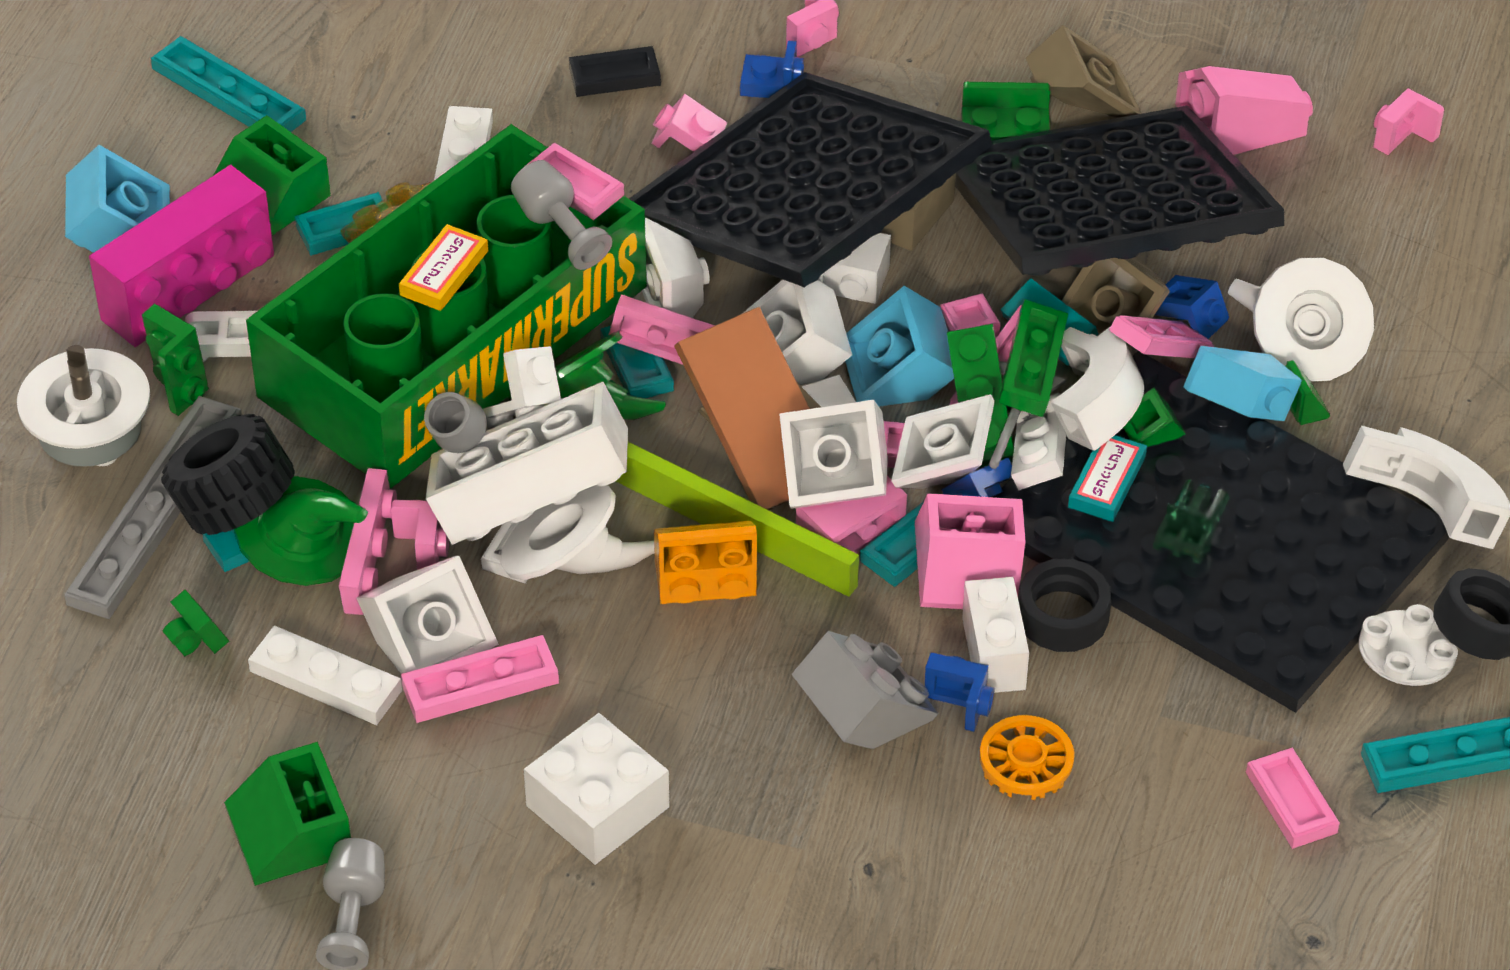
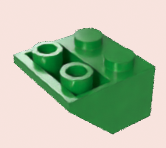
(282, 166)
(288, 814)

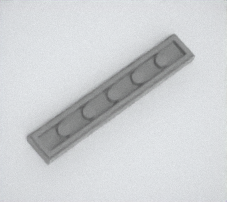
(139, 524)

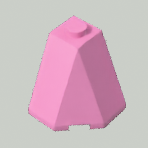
(1245, 106)

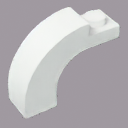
(1104, 394)
(1446, 480)

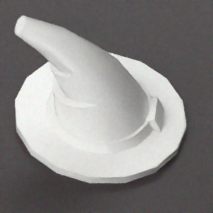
(1310, 315)
(571, 539)

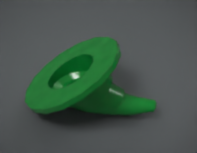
(588, 369)
(302, 534)

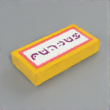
(443, 267)

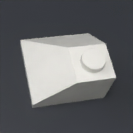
(673, 271)
(943, 444)
(428, 616)

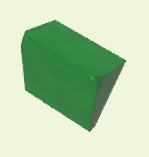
(1307, 404)
(1153, 421)

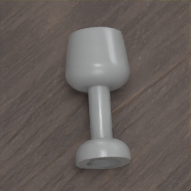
(546, 198)
(455, 422)
(353, 880)

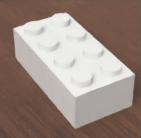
(529, 464)

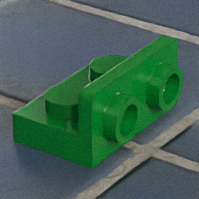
(1006, 107)
(175, 357)

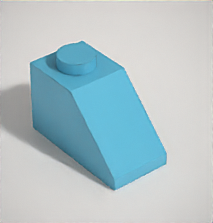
(1243, 382)

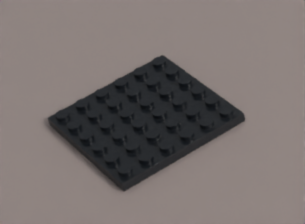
(809, 177)
(1113, 191)

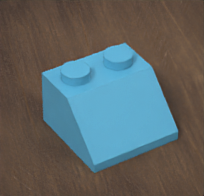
(109, 198)
(900, 351)

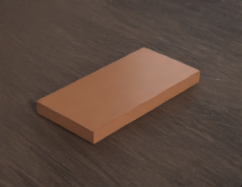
(744, 390)

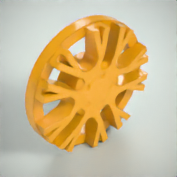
(1026, 756)

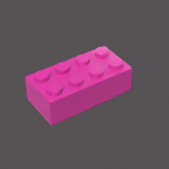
(183, 253)

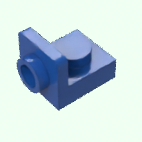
(766, 75)
(1195, 301)
(981, 482)

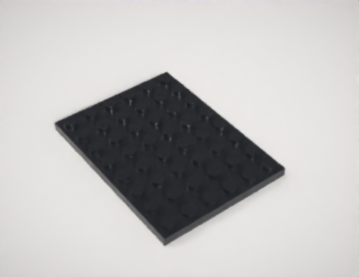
(1289, 561)

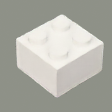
(597, 788)

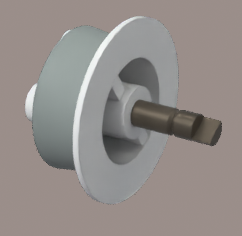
(85, 405)

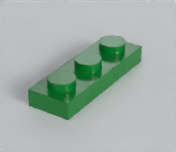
(1033, 358)
(979, 374)

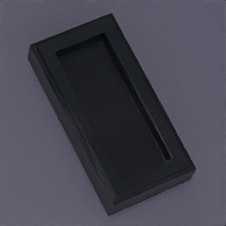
(614, 71)

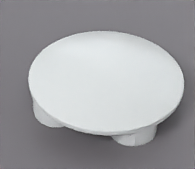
(1407, 646)

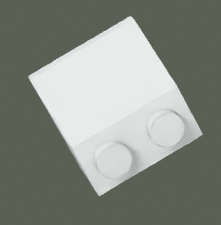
(806, 328)
(834, 453)

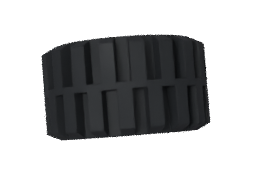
(228, 474)

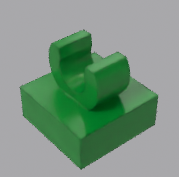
(193, 627)

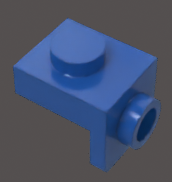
(961, 684)

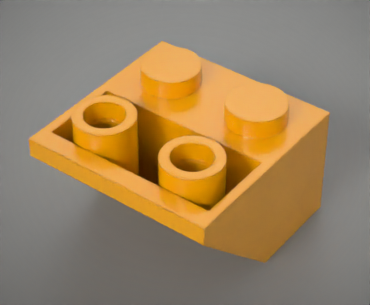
(706, 562)

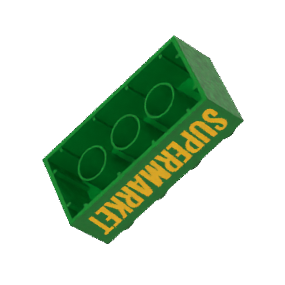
(364, 362)

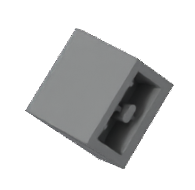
(863, 690)

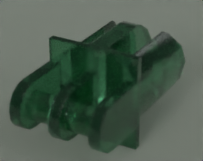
(1187, 527)

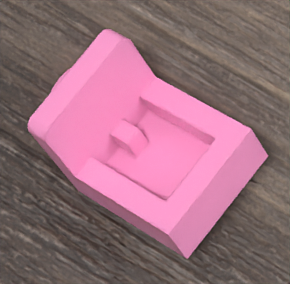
(812, 25)
(1407, 115)
(687, 123)
(417, 521)

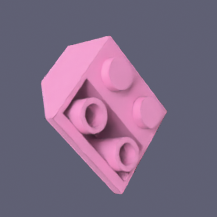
(965, 542)

